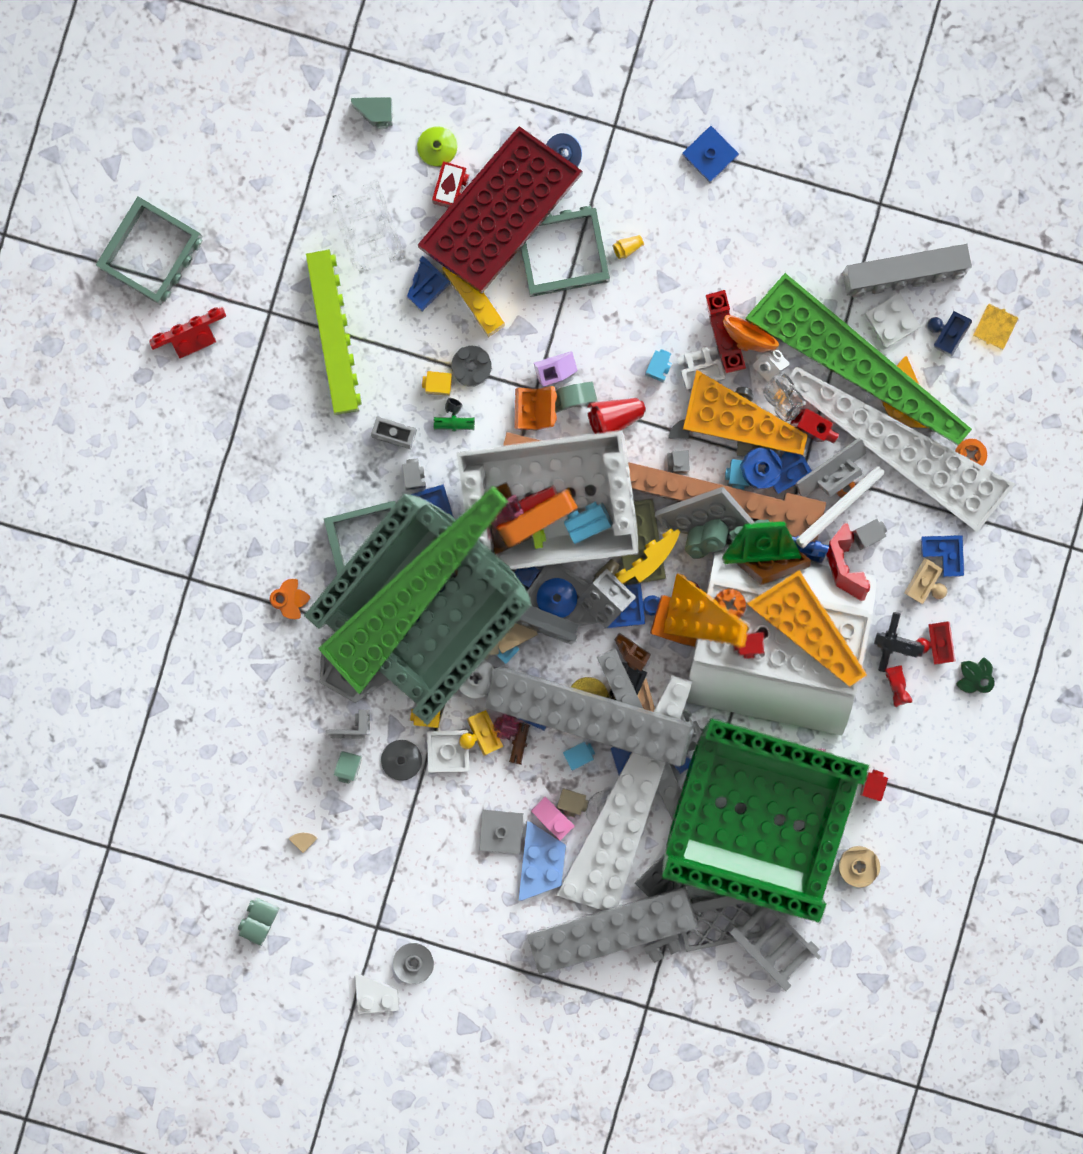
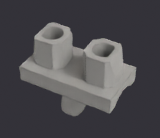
(654, 951)

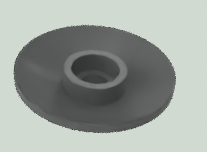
(412, 760)

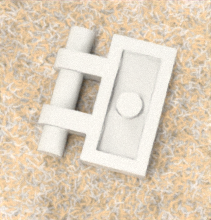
(711, 368)

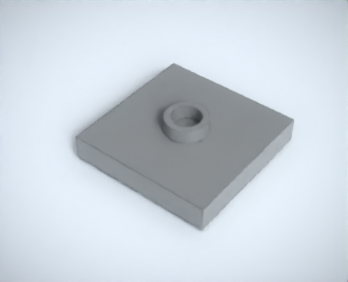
(501, 831)

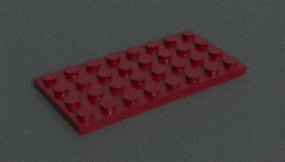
(500, 209)

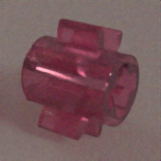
(506, 727)

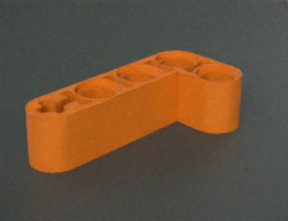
(537, 518)

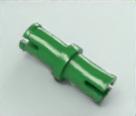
(454, 423)

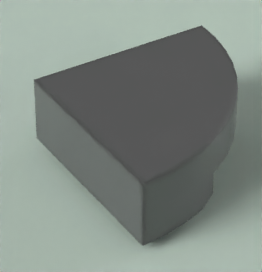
(677, 431)

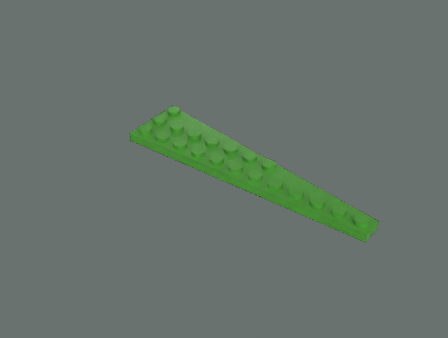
(815, 331)
(382, 623)

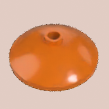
(748, 335)

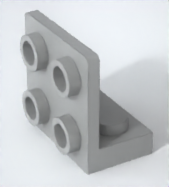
(606, 598)
(361, 720)

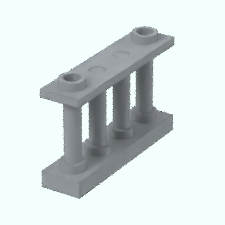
(769, 961)

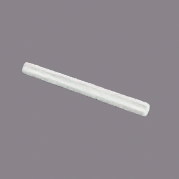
(837, 509)

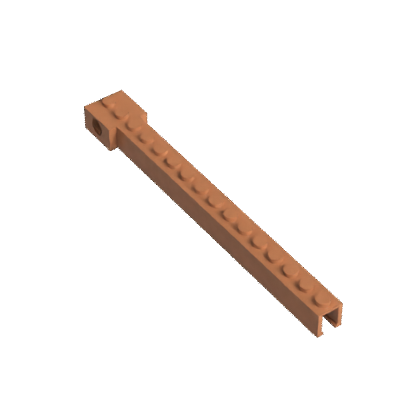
(795, 510)

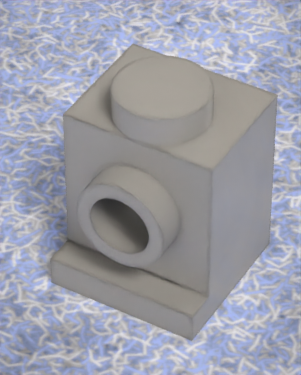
(678, 461)
(413, 474)

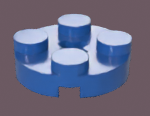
(750, 468)

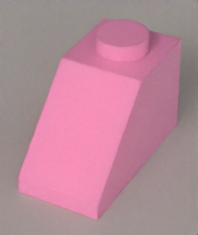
(552, 818)

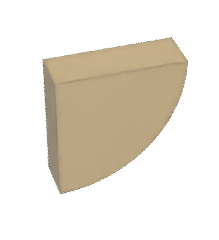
(303, 840)

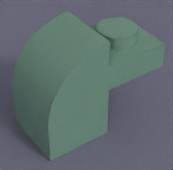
(575, 396)

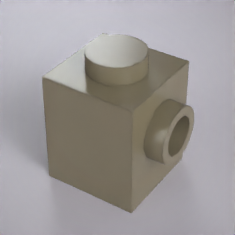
(572, 802)

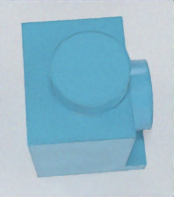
(659, 365)

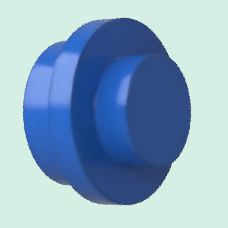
(650, 604)

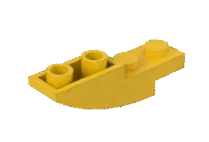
(655, 553)

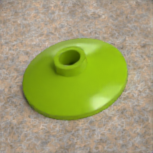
(436, 156)

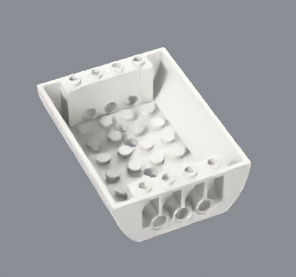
(564, 463)

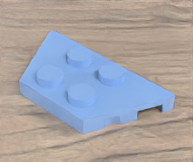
(541, 862)

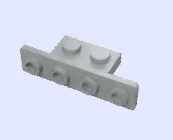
(835, 472)

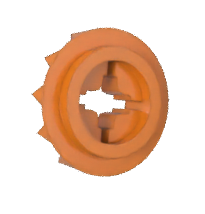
(971, 445)
(739, 602)

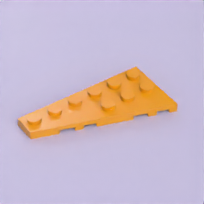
(700, 616)
(802, 618)

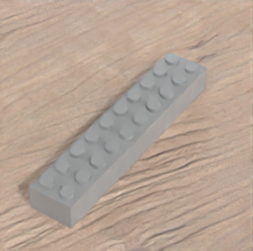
(590, 716)

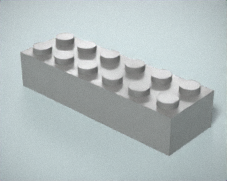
(907, 269)

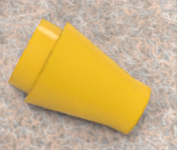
(627, 246)

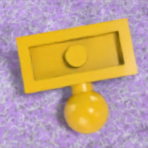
(482, 733)

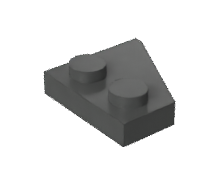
(652, 882)

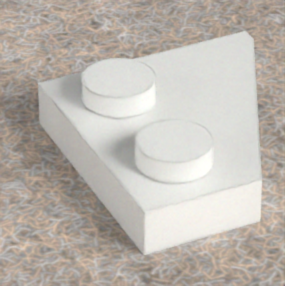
(375, 996)

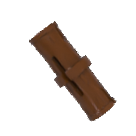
(519, 744)

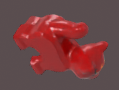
(898, 686)

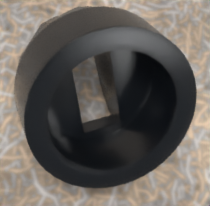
(453, 405)

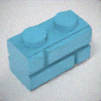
(588, 522)

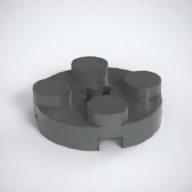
(480, 358)

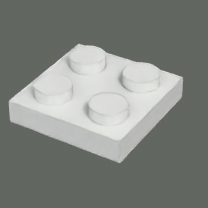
(892, 320)
(446, 753)

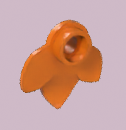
(292, 600)

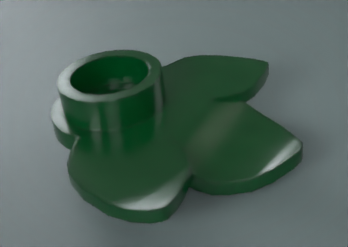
(974, 674)

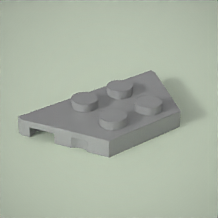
(335, 681)

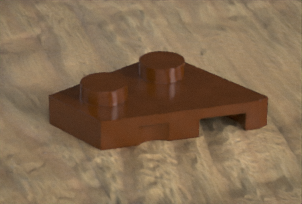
(632, 653)

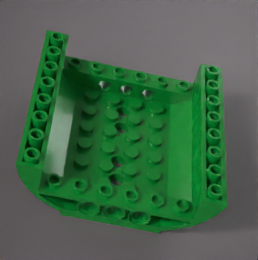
(746, 851)

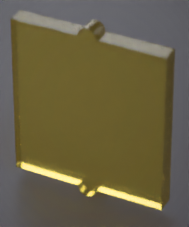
(995, 326)

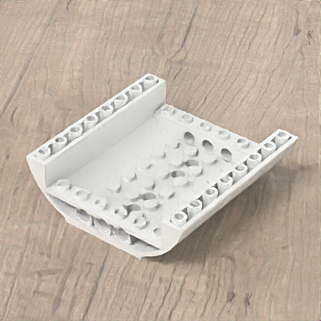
(785, 680)

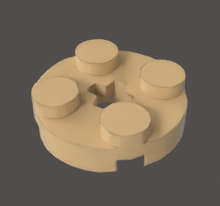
(852, 876)

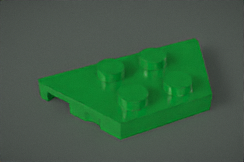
(762, 543)

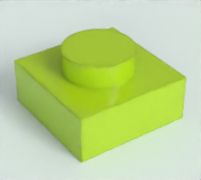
(539, 537)

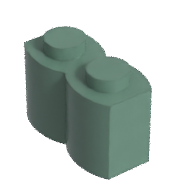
(706, 538)
(258, 921)

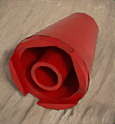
(614, 414)

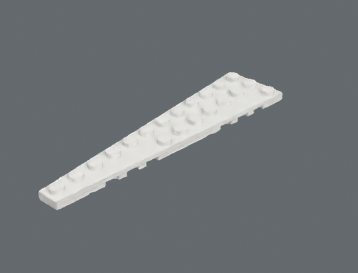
(945, 475)
(610, 848)

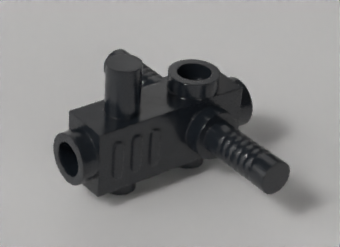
(891, 642)

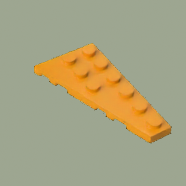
(730, 416)

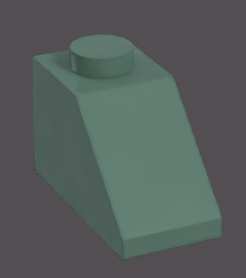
(375, 110)

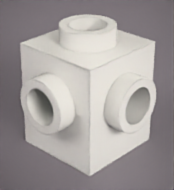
(770, 364)

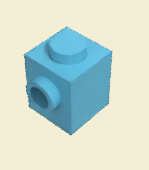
(735, 476)

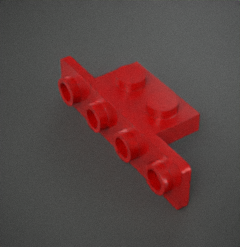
(191, 335)

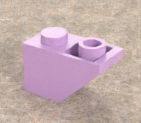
(555, 368)

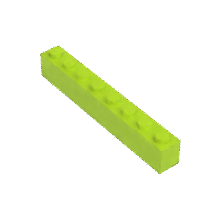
(332, 332)

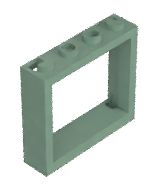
(122, 233)
(575, 282)
(332, 534)

